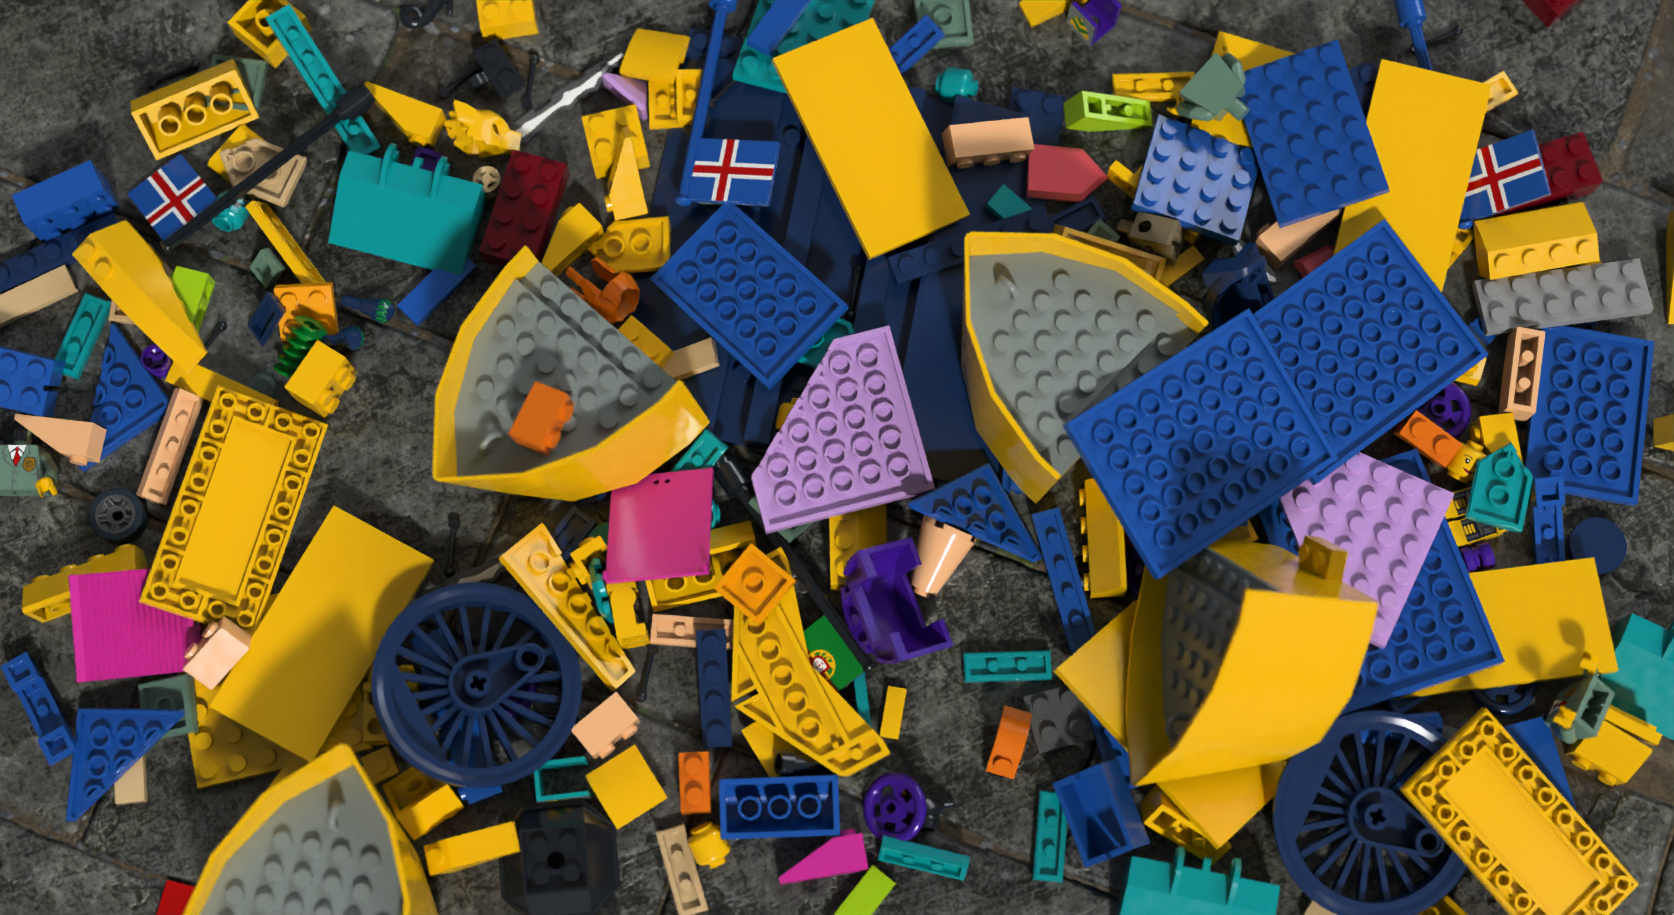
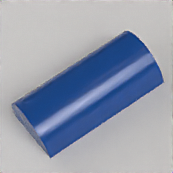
(779, 807)

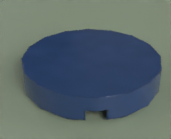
(1599, 540)

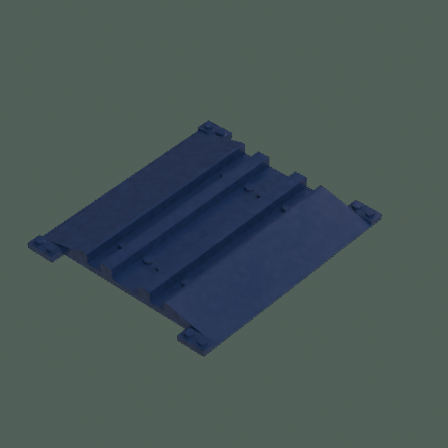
(816, 231)

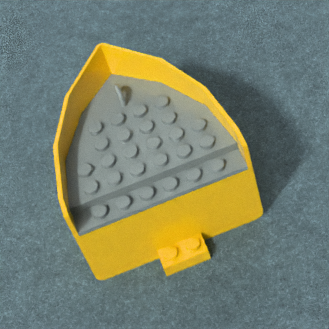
(537, 329)
(1053, 335)
(1241, 657)
(316, 849)

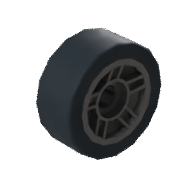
(116, 502)

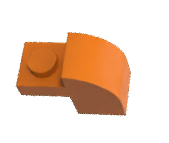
(1009, 742)

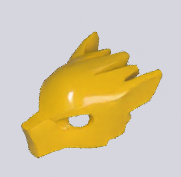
(480, 131)

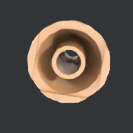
(940, 552)

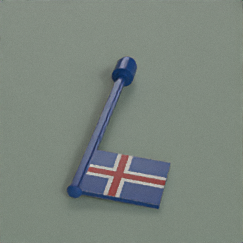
(724, 168)
(1501, 173)

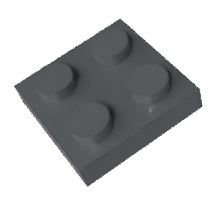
(1058, 719)

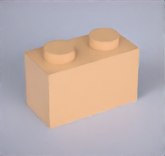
(217, 652)
(606, 726)

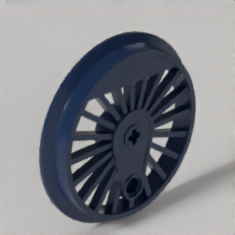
(497, 671)
(1394, 827)

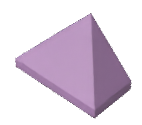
(628, 91)

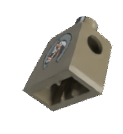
(1154, 235)

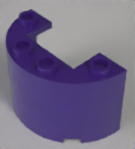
(883, 607)

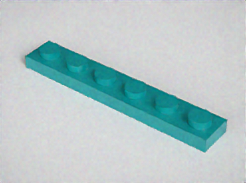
(319, 77)

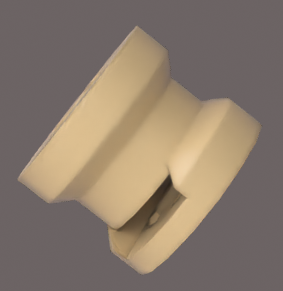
(486, 176)

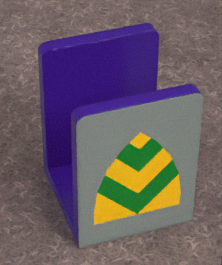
(1080, 21)

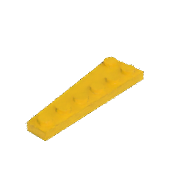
(554, 588)

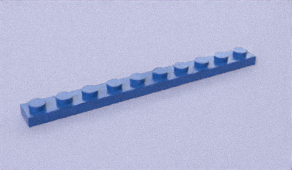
(1073, 613)

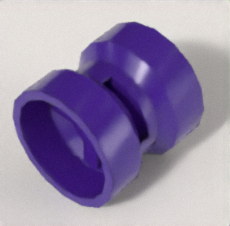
(152, 357)
(1478, 557)

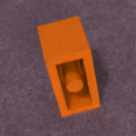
(542, 418)
(1427, 438)
(695, 783)

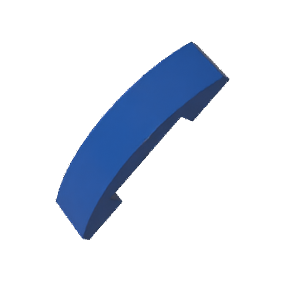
(1547, 520)
(41, 707)

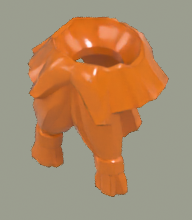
(618, 297)

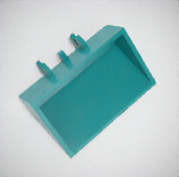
(406, 211)
(1644, 672)
(1173, 889)

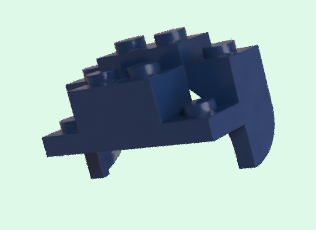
(1235, 286)

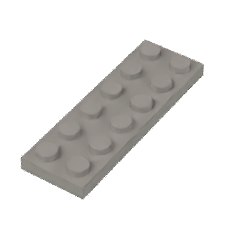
(1562, 296)

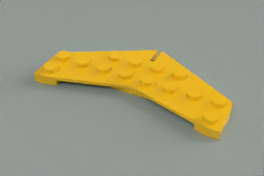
(792, 693)

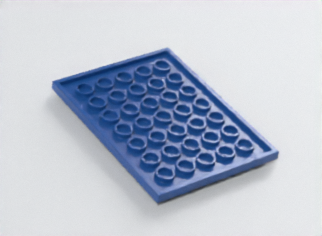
(1367, 341)
(1200, 443)
(1441, 625)

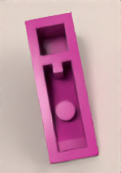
(836, 857)

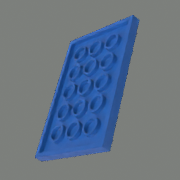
(1311, 135)
(749, 294)
(1591, 413)

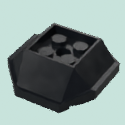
(589, 868)

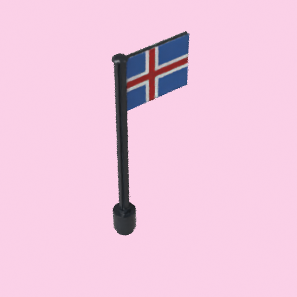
(181, 203)

